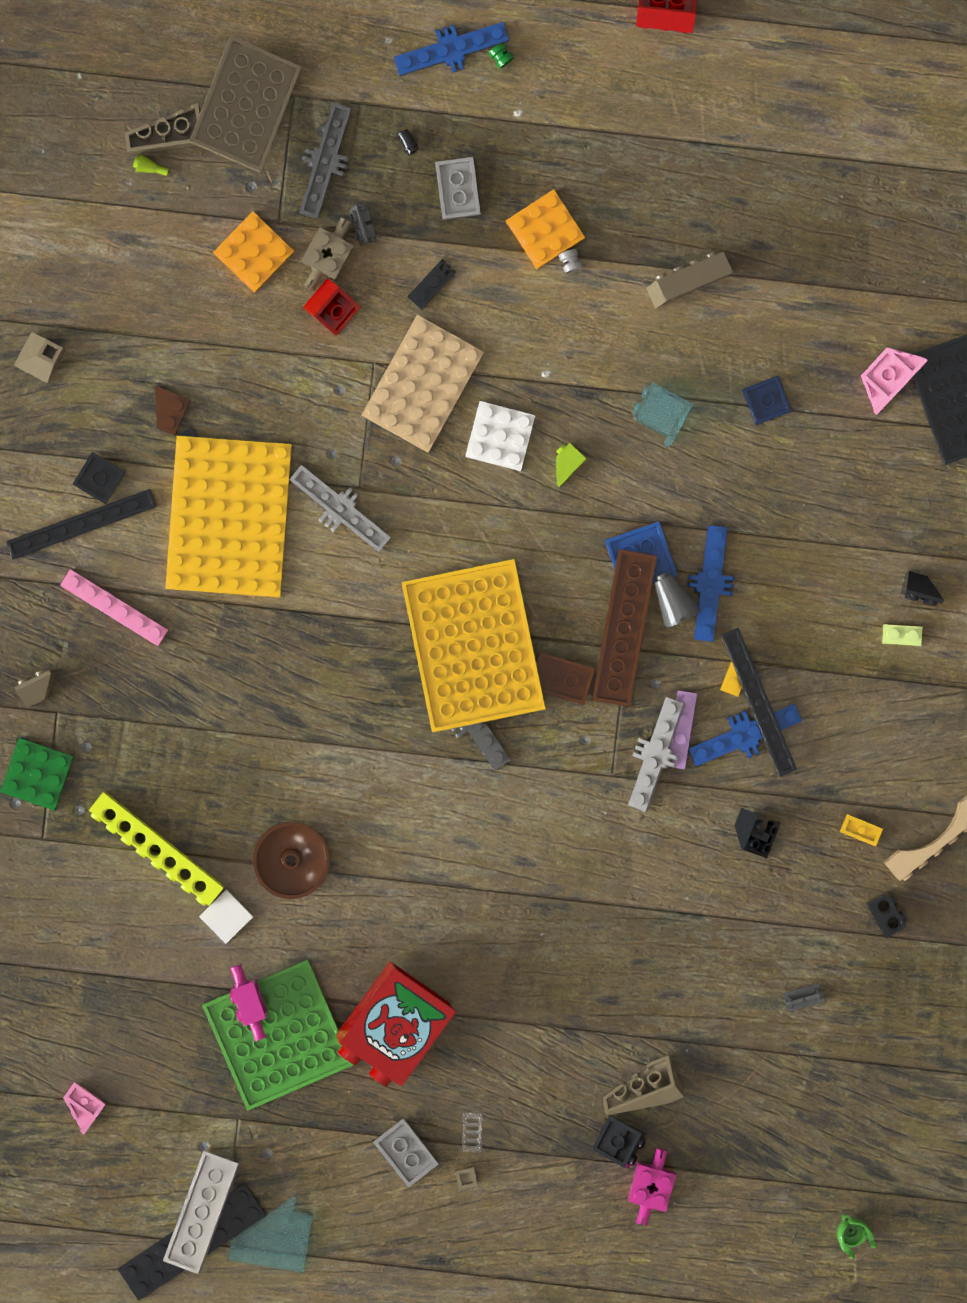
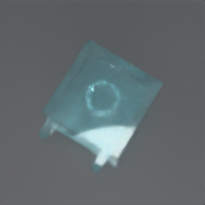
(661, 412)

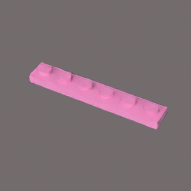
(114, 607)

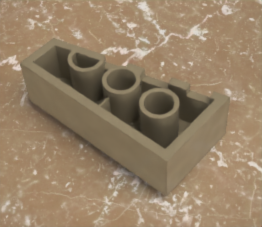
(165, 133)
(689, 279)

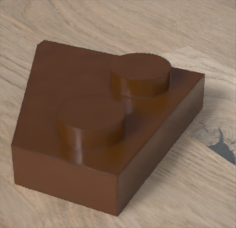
(169, 410)

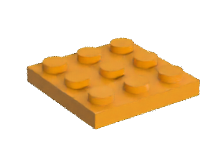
(545, 229)
(253, 252)

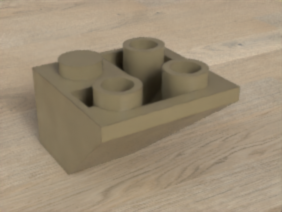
(39, 357)
(36, 689)

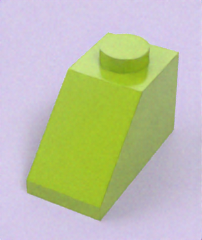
(567, 462)

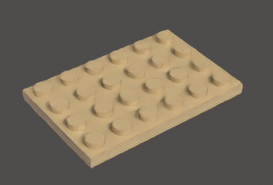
(422, 383)

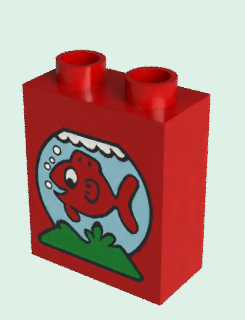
(394, 1025)

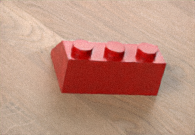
(667, 15)

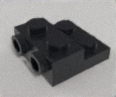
(619, 1142)

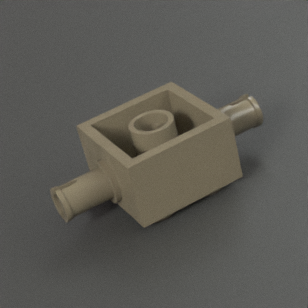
(330, 266)

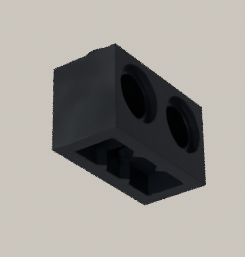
(882, 917)

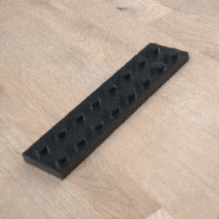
(149, 1271)

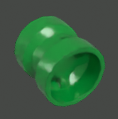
(501, 55)

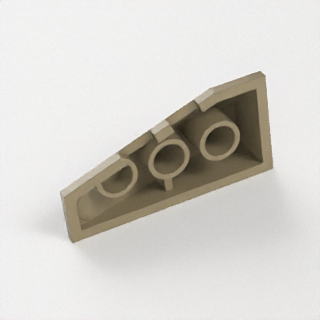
(650, 1088)

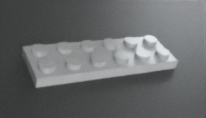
(201, 1212)

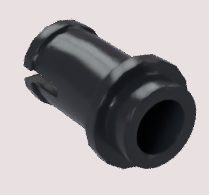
(407, 142)

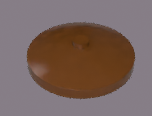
(291, 860)

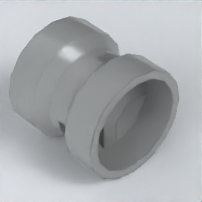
(570, 260)

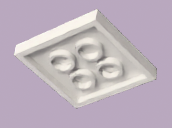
(500, 436)

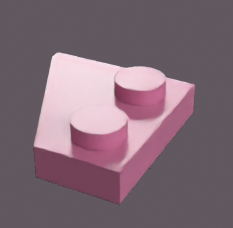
(83, 1105)

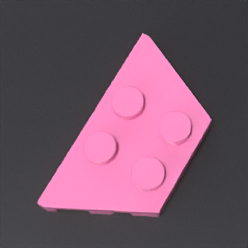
(889, 375)

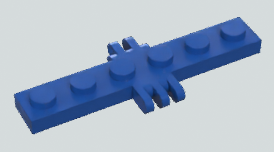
(451, 48)
(710, 583)
(742, 736)

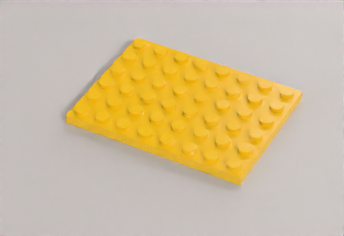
(228, 516)
(473, 645)

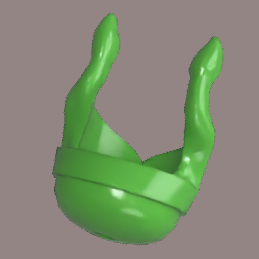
(855, 1237)

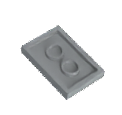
(457, 188)
(405, 1152)

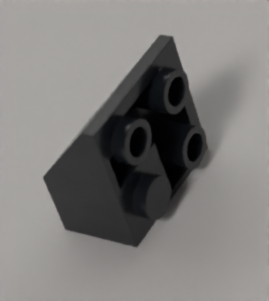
(920, 587)
(756, 832)

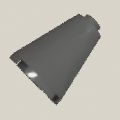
(674, 600)

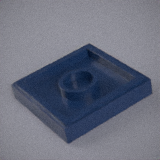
(766, 400)

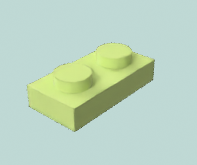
(902, 635)

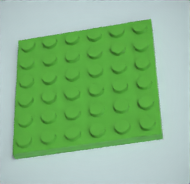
(298, 1039)

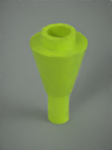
(146, 165)

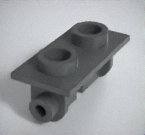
(363, 232)
(803, 997)

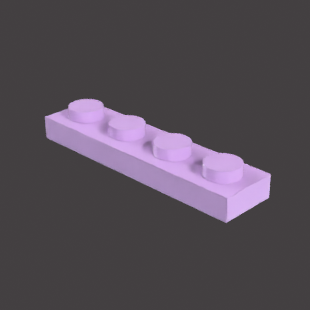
(682, 735)

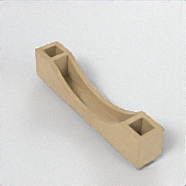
(905, 861)

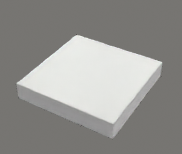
(226, 916)

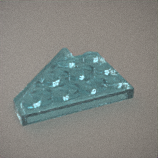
(275, 1240)

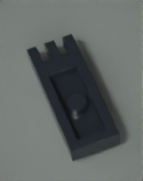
(431, 285)

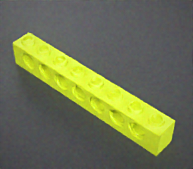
(106, 802)

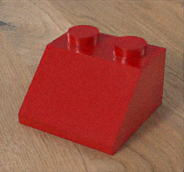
(331, 307)

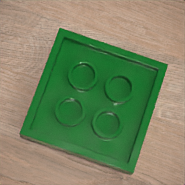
(36, 774)

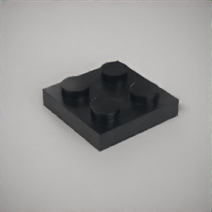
(99, 478)

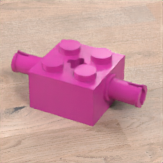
(248, 1001)
(657, 1197)

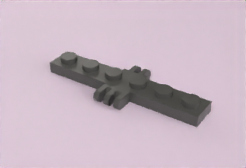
(325, 161)
(486, 742)

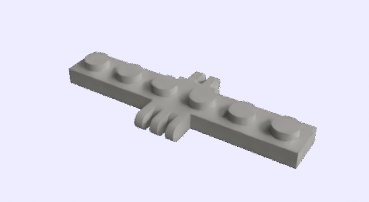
(339, 508)
(656, 754)

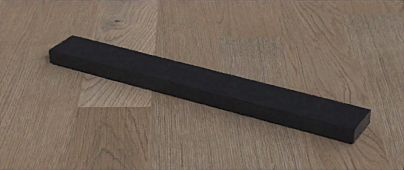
(81, 524)
(758, 702)

